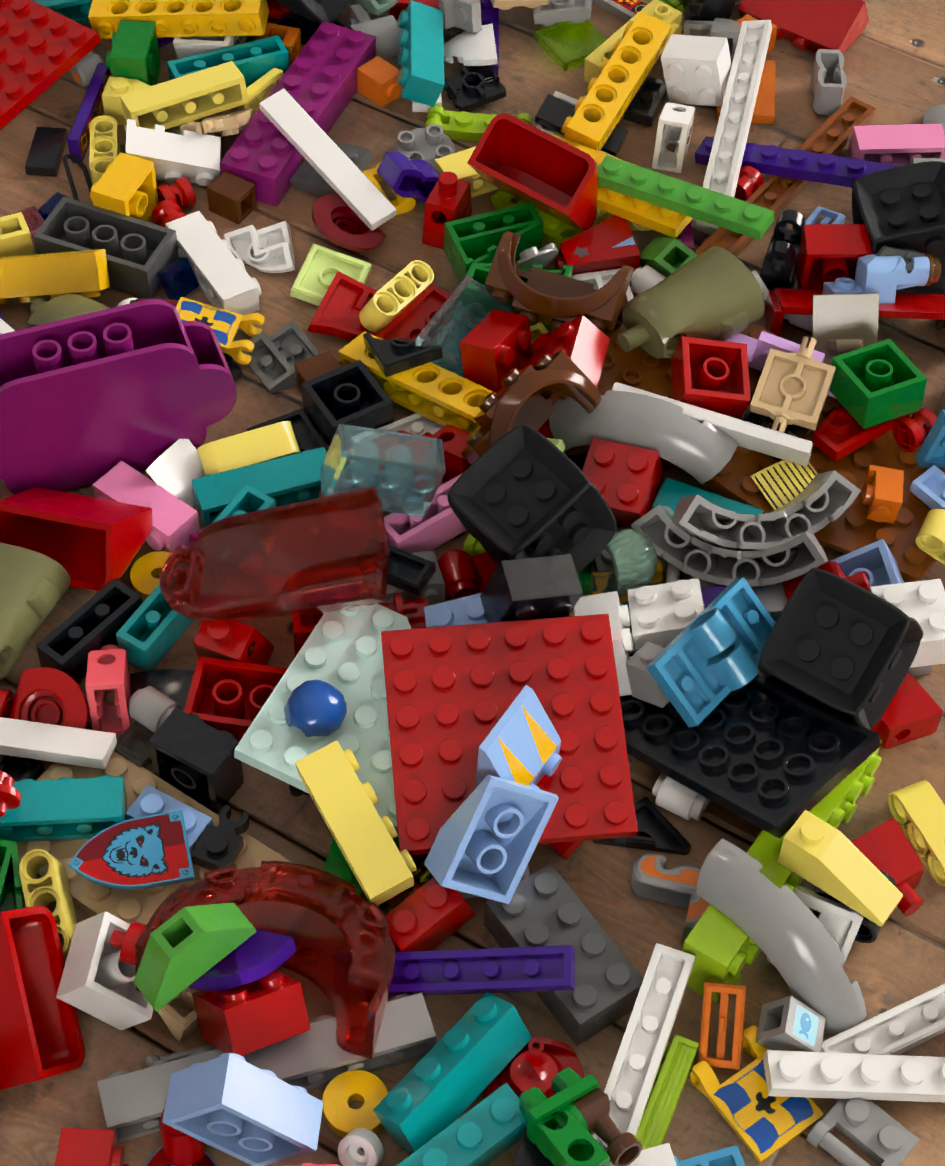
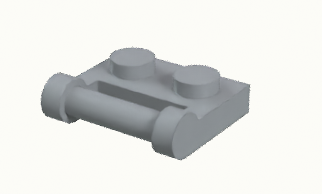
(867, 1129)

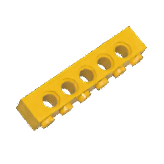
(183, 17)
(618, 82)
(424, 389)

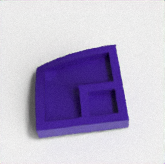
(248, 962)

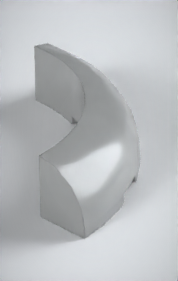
(647, 424)
(809, 512)
(724, 565)
(784, 932)

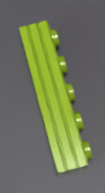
(667, 1091)

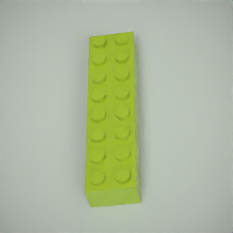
(716, 940)

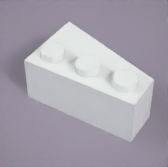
(174, 154)

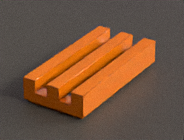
(725, 990)

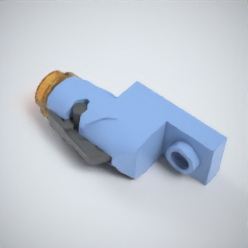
(887, 271)

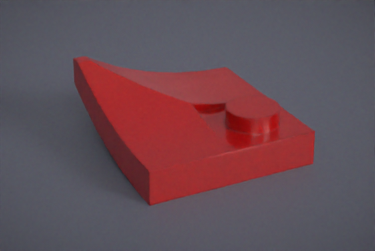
(341, 308)

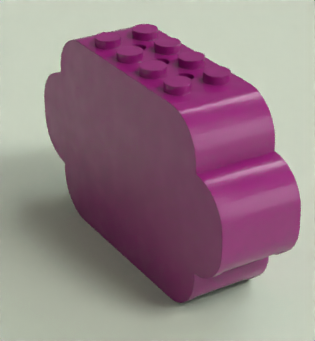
(106, 392)

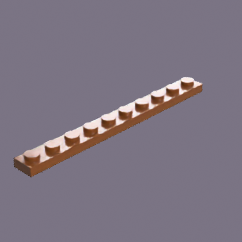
(780, 191)

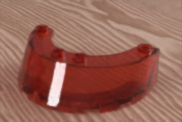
(336, 933)

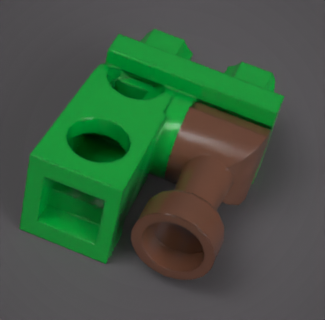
(567, 1120)

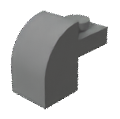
(461, 14)
(383, 28)
(718, 28)

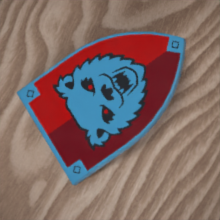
(138, 853)

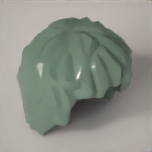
(632, 560)

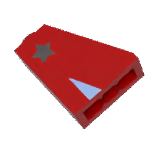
(600, 248)

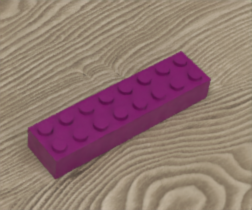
(323, 85)

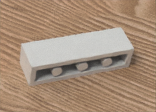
(219, 273)

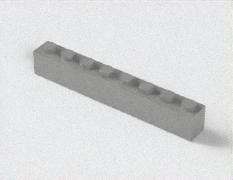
(309, 1060)

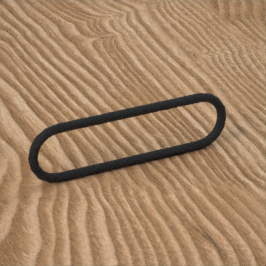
(68, 172)

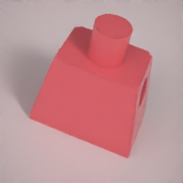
(105, 674)

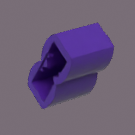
(408, 176)

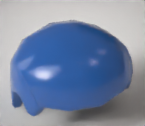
(315, 708)

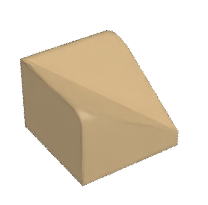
(180, 1015)

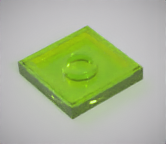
(569, 42)

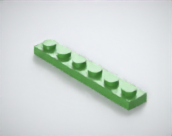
(684, 198)

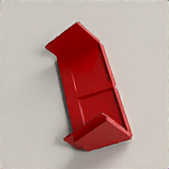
(800, 302)

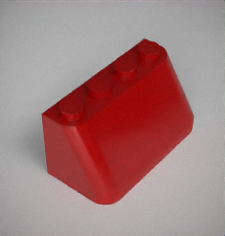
(812, 22)
(538, 170)
(82, 533)
(36, 1029)

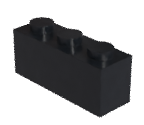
(88, 629)

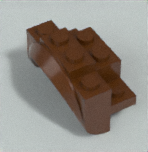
(551, 296)
(521, 403)

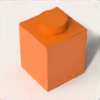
(378, 81)

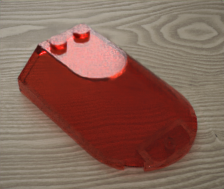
(283, 561)

